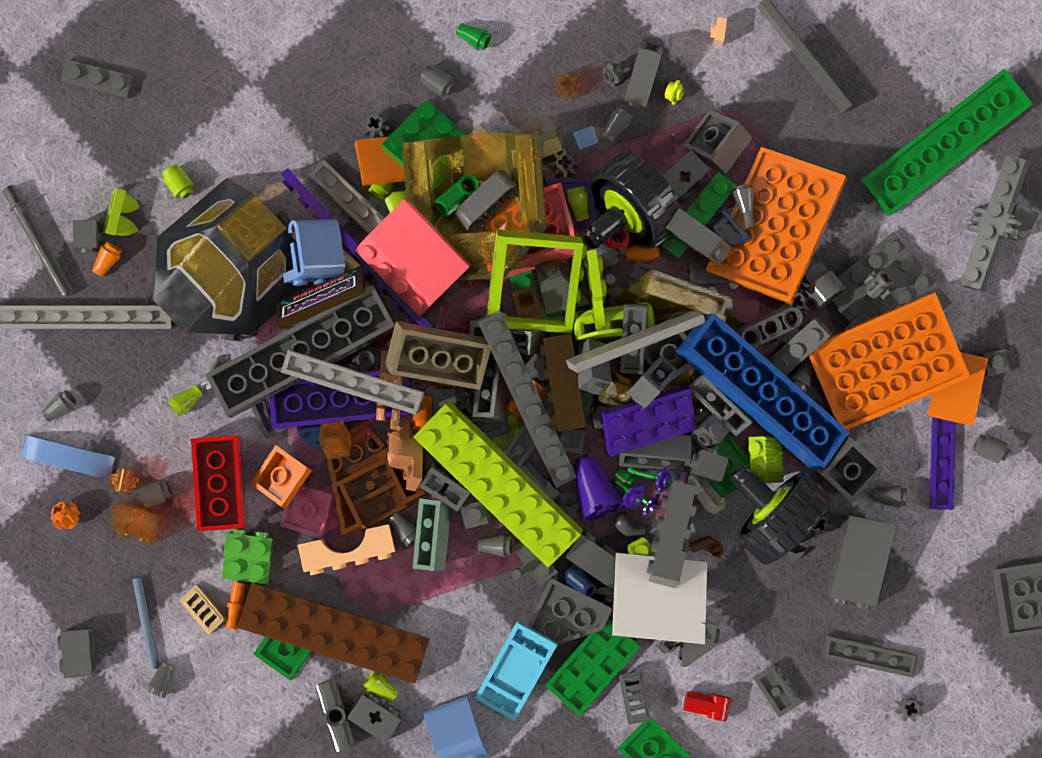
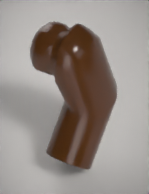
(709, 544)

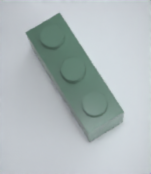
(431, 535)

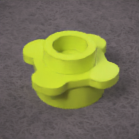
(674, 91)

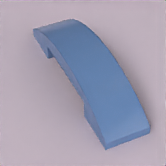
(68, 457)

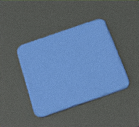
(585, 137)

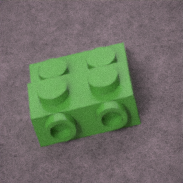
(247, 556)

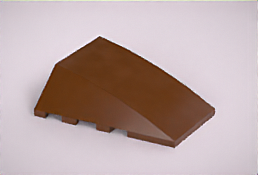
(366, 484)

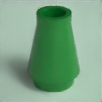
(476, 37)

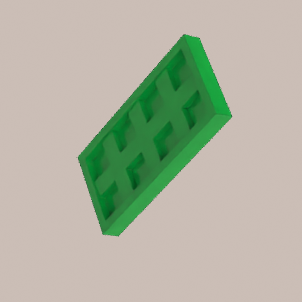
(591, 668)

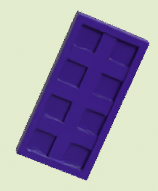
(633, 426)

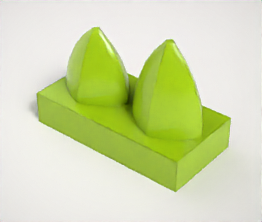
(115, 223)

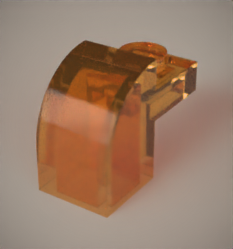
(527, 303)

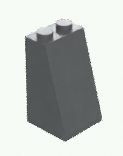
(860, 561)

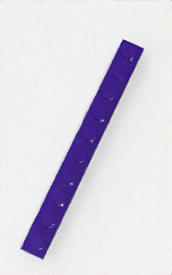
(309, 200)

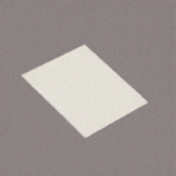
(657, 610)

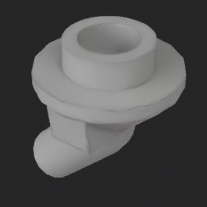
(214, 364)

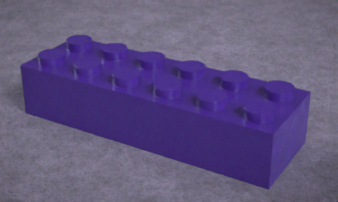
(316, 404)

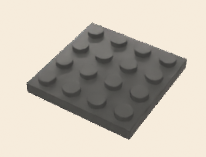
(908, 277)

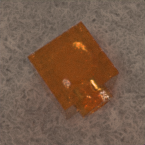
(335, 440)

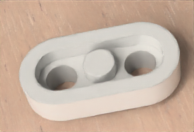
(708, 496)

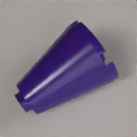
(595, 489)

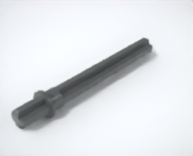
(38, 241)

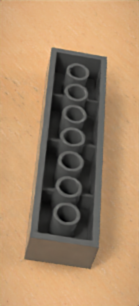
(325, 336)

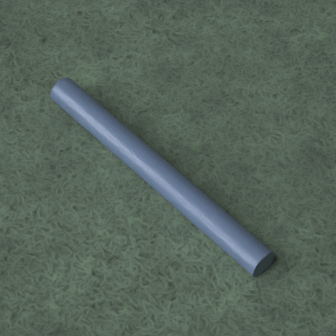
(145, 623)

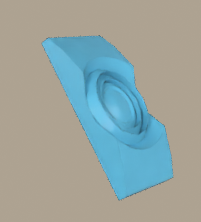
(516, 670)

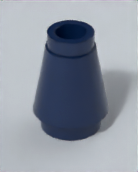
(580, 581)

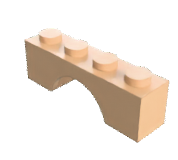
(318, 555)

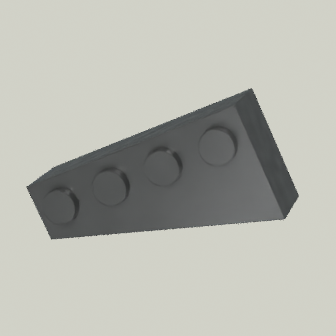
(673, 534)

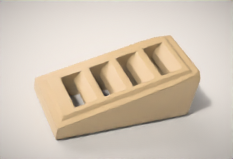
(221, 617)

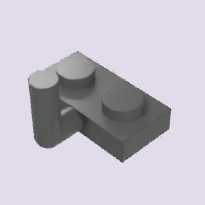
(531, 563)

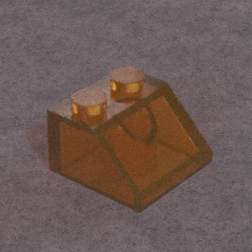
(137, 521)

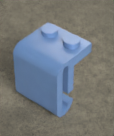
(316, 253)
(455, 730)

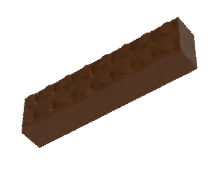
(333, 633)

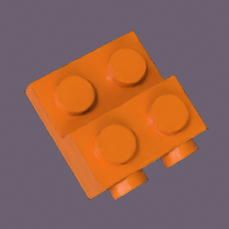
(280, 476)

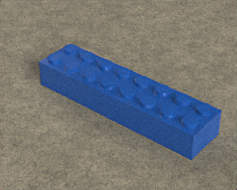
(763, 392)

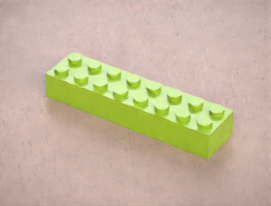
(498, 484)

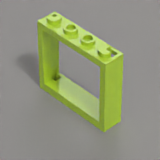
(506, 237)

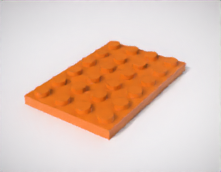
(789, 219)
(888, 361)

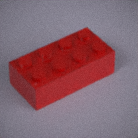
(218, 483)

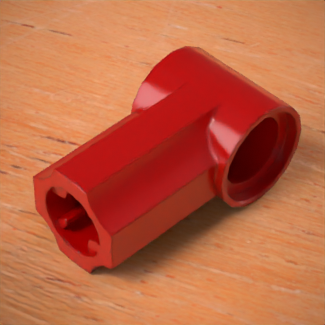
(712, 705)

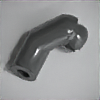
(626, 527)

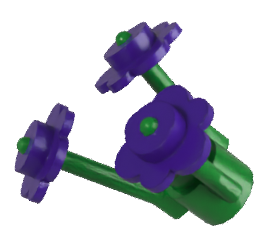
(635, 494)

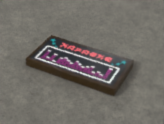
(320, 297)

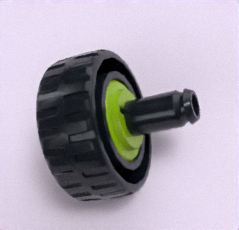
(631, 198)
(781, 515)

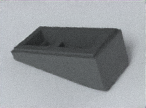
(634, 677)

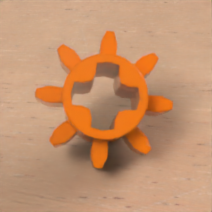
(65, 515)

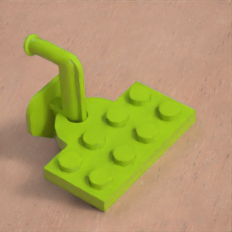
(599, 315)

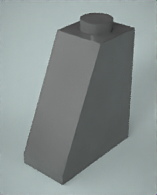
(643, 74)

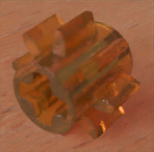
(560, 86)
(123, 481)

